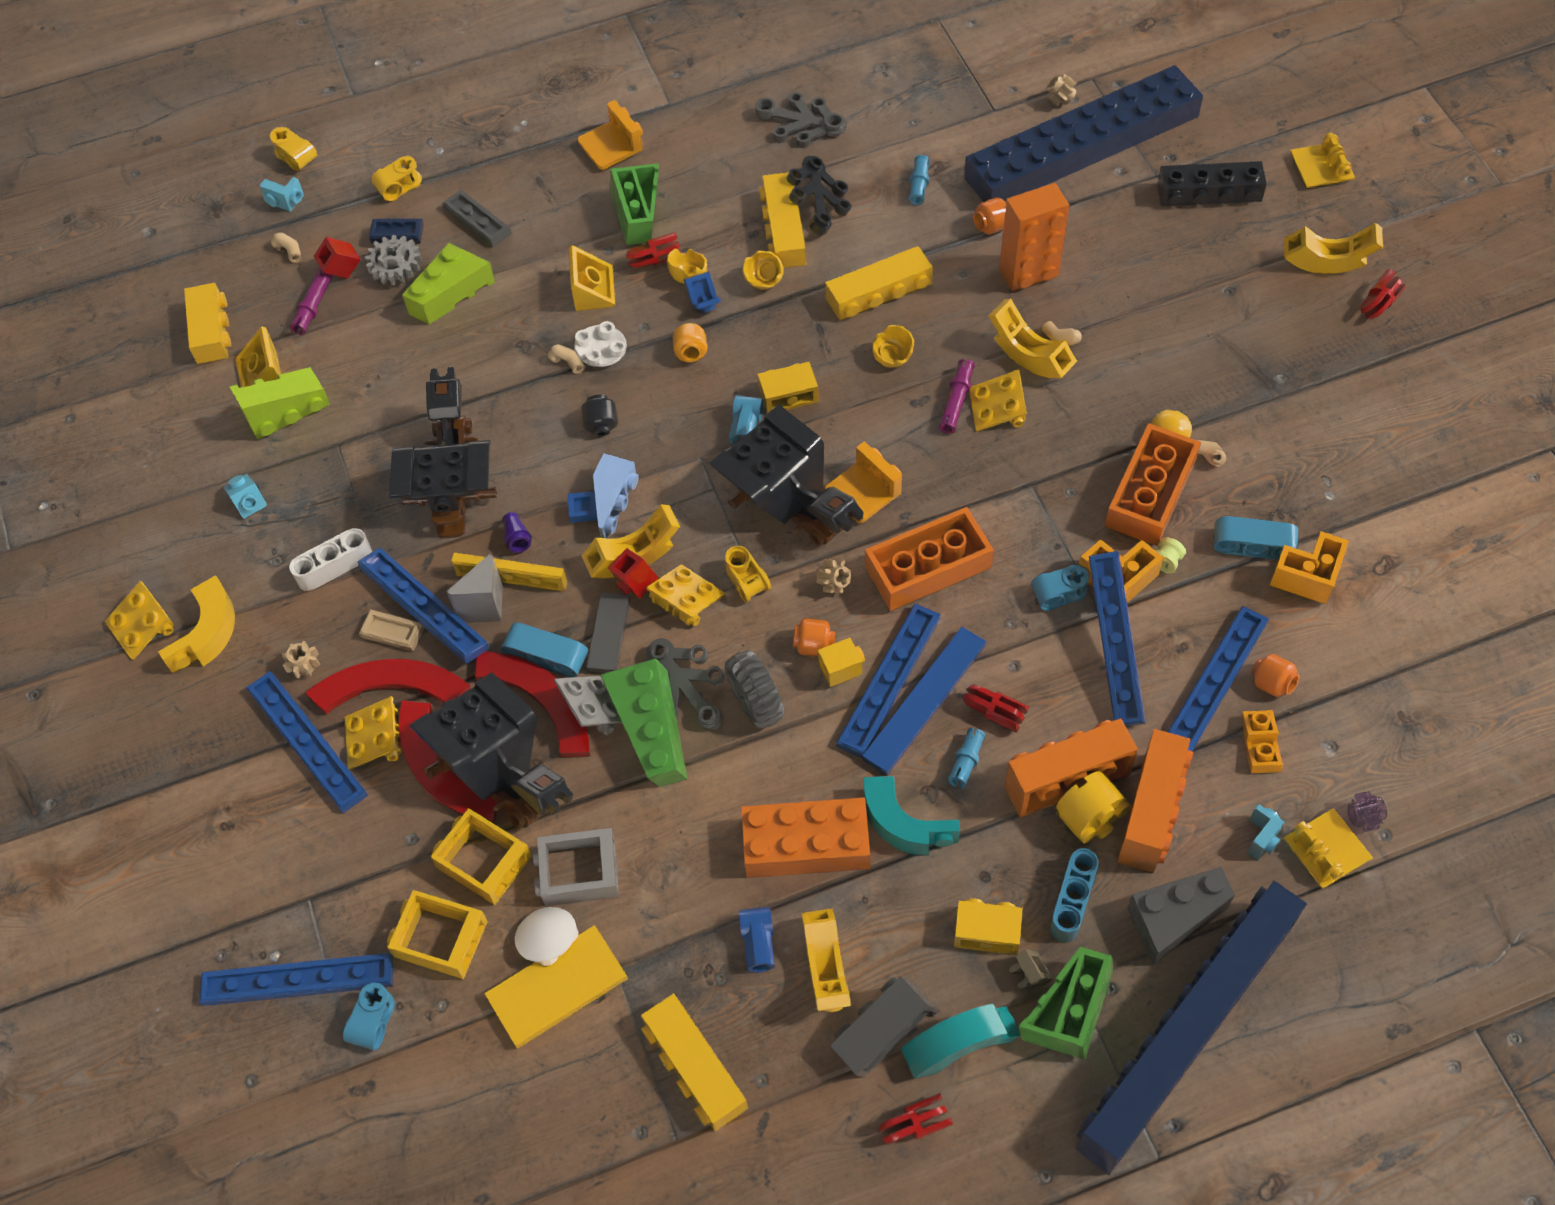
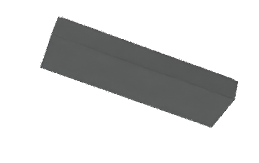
(476, 218)
(608, 633)

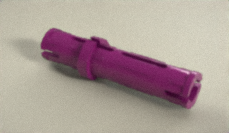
(307, 308)
(959, 387)

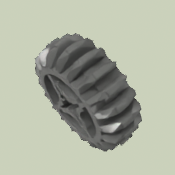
(754, 689)

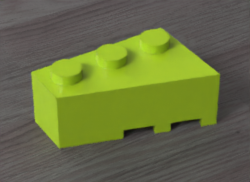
(445, 282)
(280, 401)

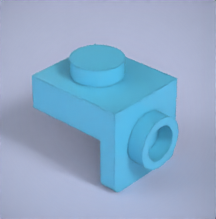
(282, 196)
(244, 495)
(1271, 825)

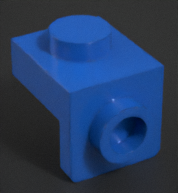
(701, 292)

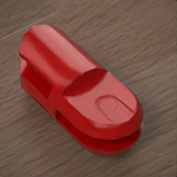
(654, 251)
(1382, 294)
(996, 707)
(914, 1121)

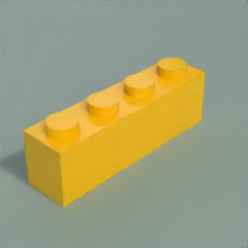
(783, 219)
(879, 283)
(694, 1062)

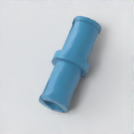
(919, 180)
(966, 758)

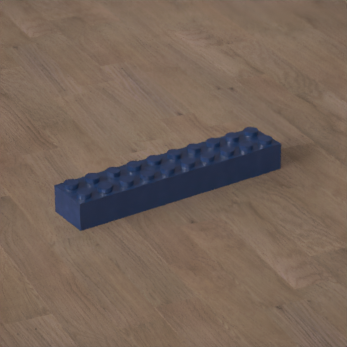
(1083, 135)
(1188, 1029)

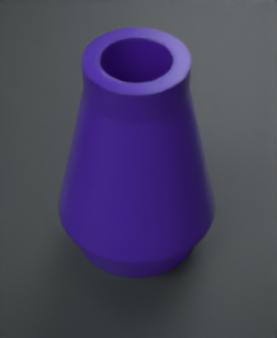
(516, 535)

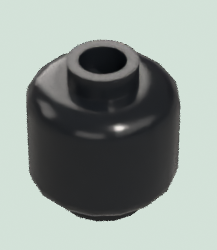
(599, 415)

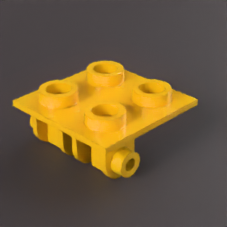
(1323, 163)
(998, 401)
(684, 594)
(138, 620)
(372, 733)
(1327, 848)

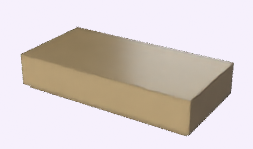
(391, 630)

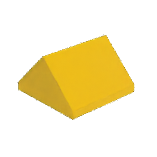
(590, 281)
(258, 359)

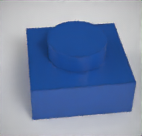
(582, 507)

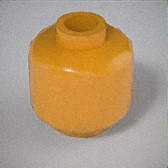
(689, 342)

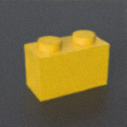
(788, 387)
(988, 926)

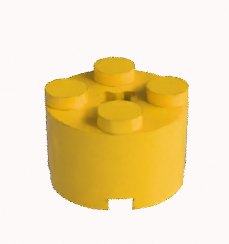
(1092, 807)

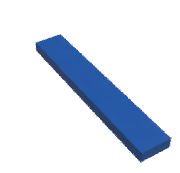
(423, 605)
(1117, 639)
(1218, 675)
(888, 680)
(924, 701)
(307, 742)
(295, 979)

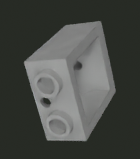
(577, 892)

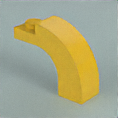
(1332, 256)
(1027, 348)
(648, 542)
(210, 633)
(825, 960)

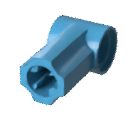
(746, 414)

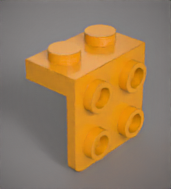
(613, 140)
(869, 481)

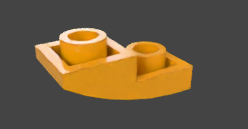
(1261, 741)

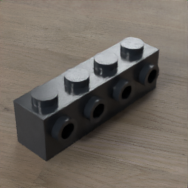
(1219, 183)

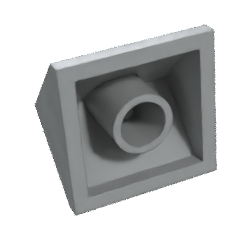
(478, 594)

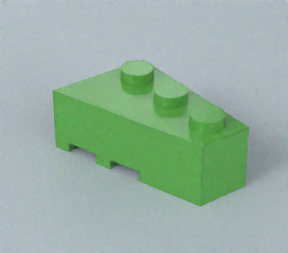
(634, 199)
(1072, 1005)

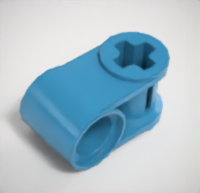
(1059, 588)
(369, 1021)

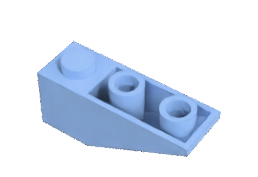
(612, 485)

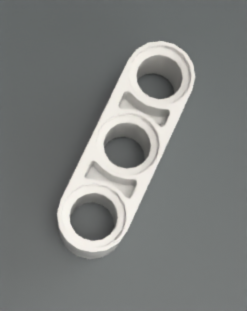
(317, 559)

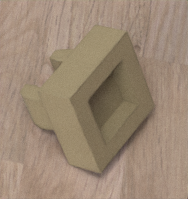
(1033, 967)

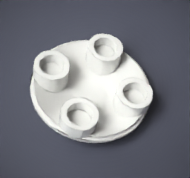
(600, 345)
(546, 935)

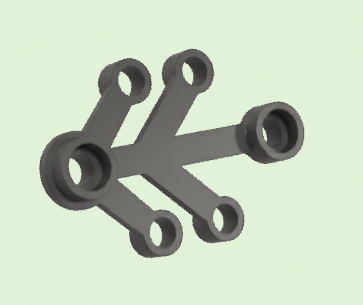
(830, 123)
(681, 678)

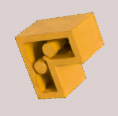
(1138, 566)
(1308, 573)

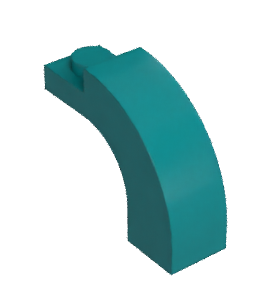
(898, 827)
(957, 1037)

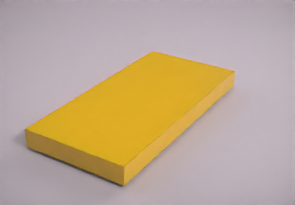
(549, 994)

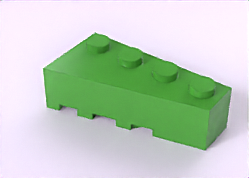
(648, 714)

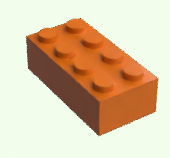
(1033, 236)
(1152, 484)
(928, 558)
(1047, 774)
(1156, 801)
(805, 837)

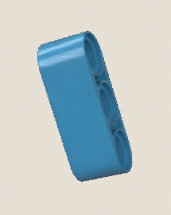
(1253, 537)
(545, 649)
(1074, 881)

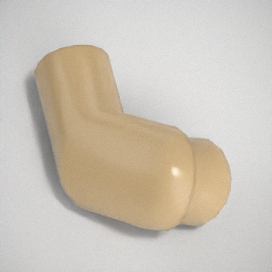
(282, 240)
(1070, 335)
(560, 352)
(1212, 453)

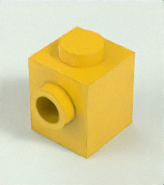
(841, 661)

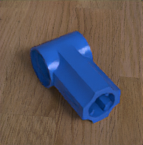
(757, 932)

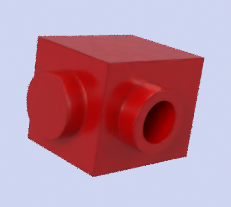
(336, 257)
(632, 573)

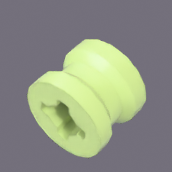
(1172, 552)

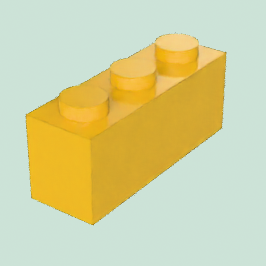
(207, 323)

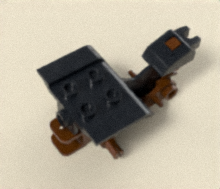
(451, 469)
(783, 473)
(489, 747)

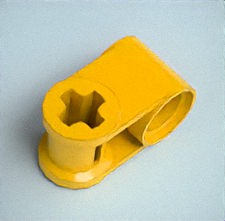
(292, 148)
(395, 180)
(748, 577)

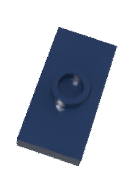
(400, 227)

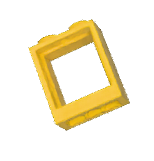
(504, 872)
(465, 946)

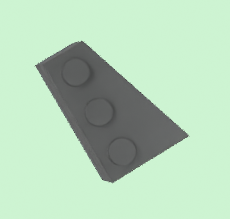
(1178, 909)
(882, 1025)

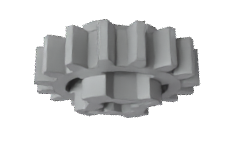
(393, 259)

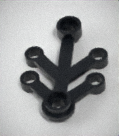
(815, 170)

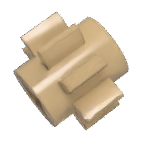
(1061, 89)
(833, 575)
(300, 659)

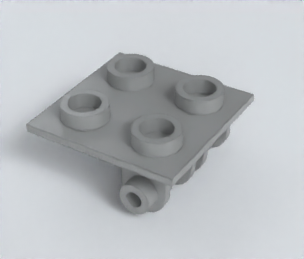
(589, 702)

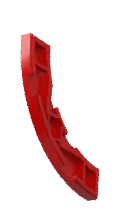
(386, 675)
(541, 687)
(445, 786)

